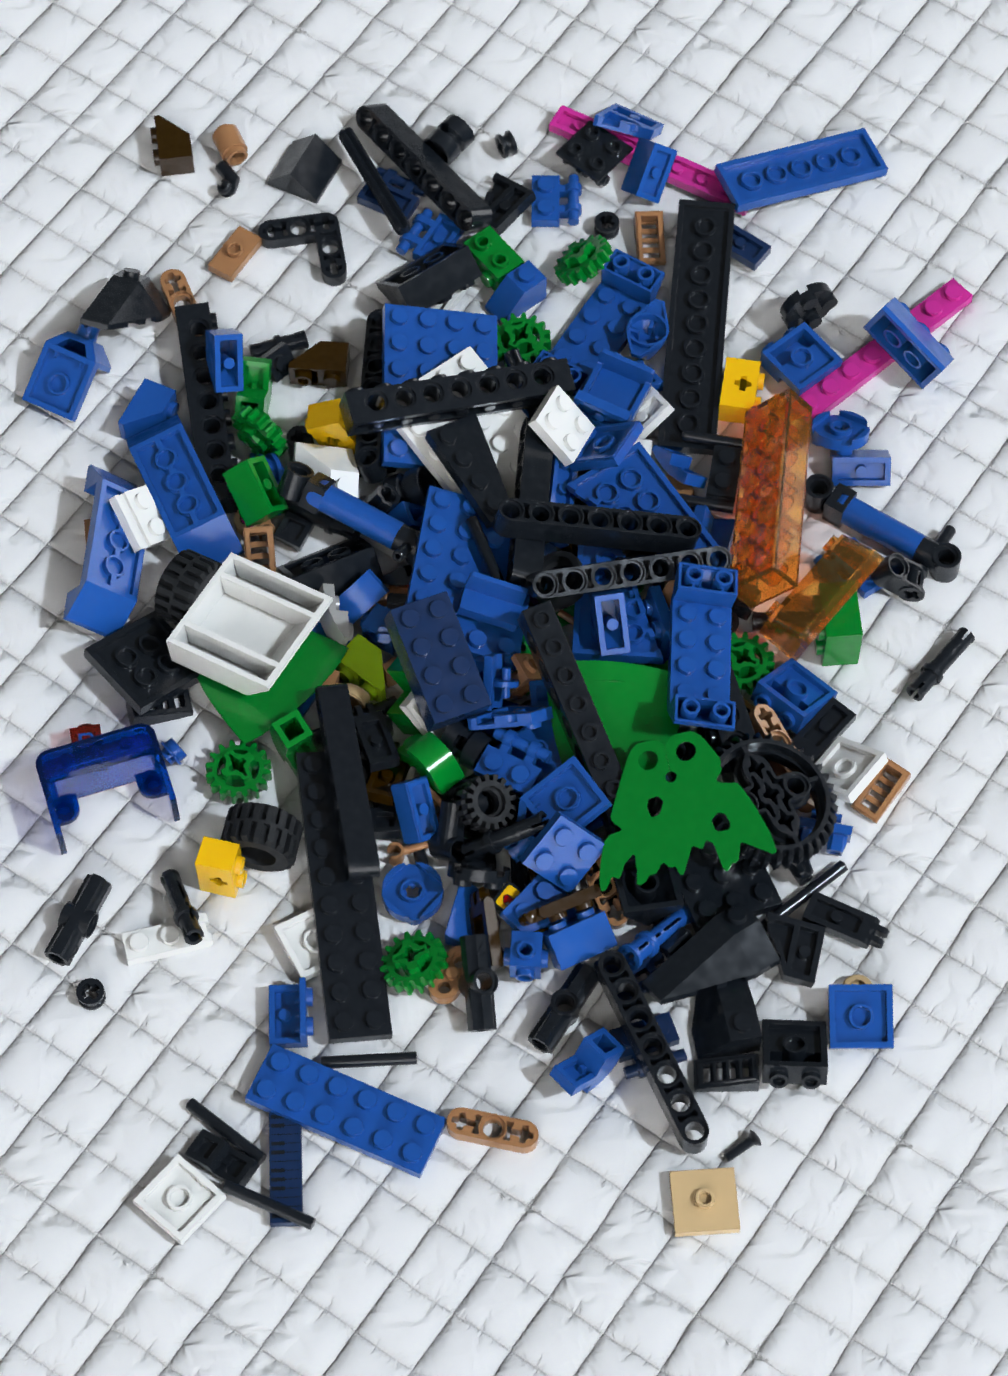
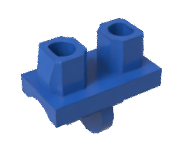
(496, 678)
(837, 840)

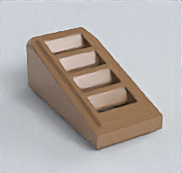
(649, 218)
(260, 530)
(894, 770)

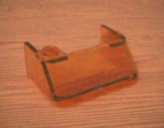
(819, 595)

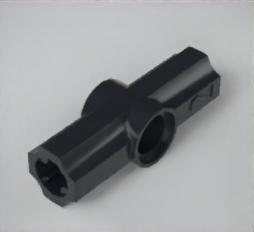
(78, 920)
(477, 964)
(555, 1022)

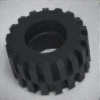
(182, 584)
(265, 835)

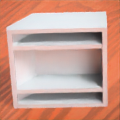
(246, 625)

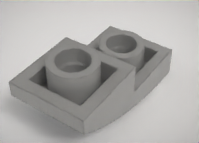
(334, 621)

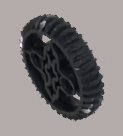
(776, 801)

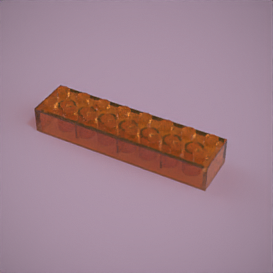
(771, 497)

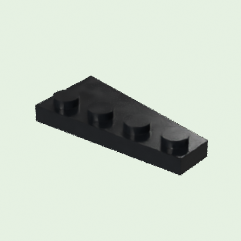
(470, 463)

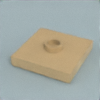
(704, 1202)

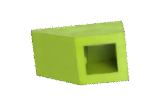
(364, 667)

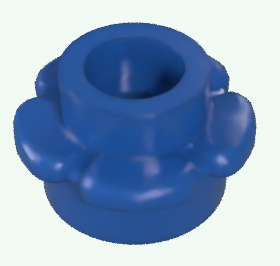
(172, 752)

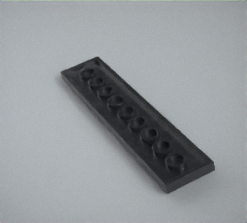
(697, 322)
(343, 918)

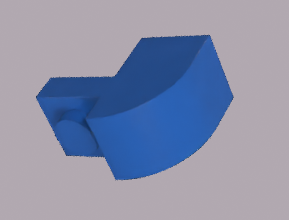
(589, 1064)

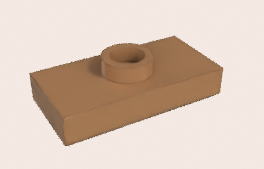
(235, 254)

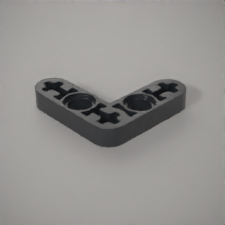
(321, 237)

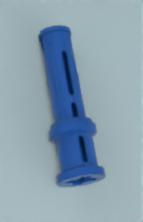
(641, 951)

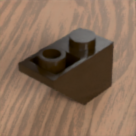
(174, 148)
(322, 365)

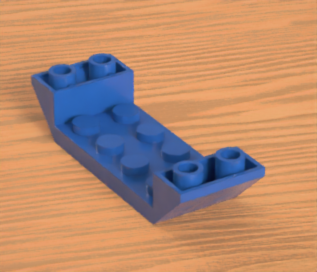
(602, 322)
(183, 491)
(110, 566)
(701, 647)

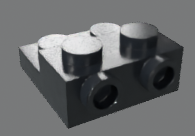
(794, 1053)

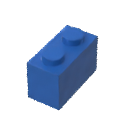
(578, 938)

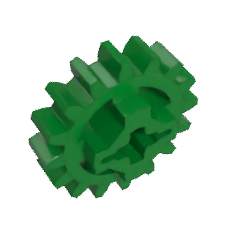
(583, 260)
(522, 335)
(259, 432)
(745, 665)
(235, 783)
(414, 962)

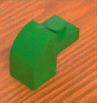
(256, 384)
(292, 736)
(432, 759)

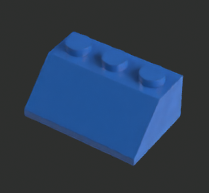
(909, 342)

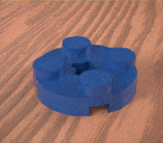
(840, 432)
(410, 876)

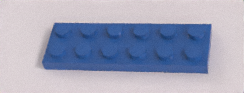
(800, 170)
(346, 1110)

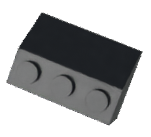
(432, 277)
(334, 565)

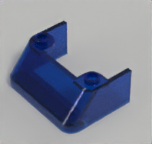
(100, 765)

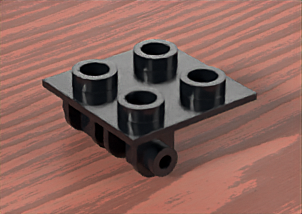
(594, 152)

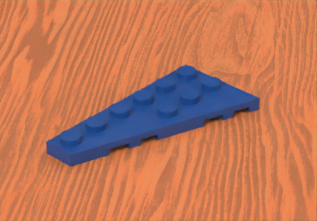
(637, 486)
(641, 635)

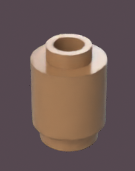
(230, 144)

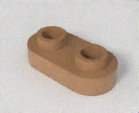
(450, 979)

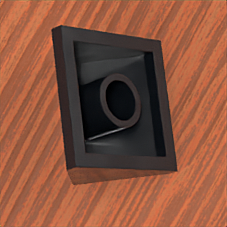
(306, 169)
(651, 900)

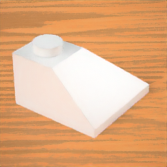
(332, 461)

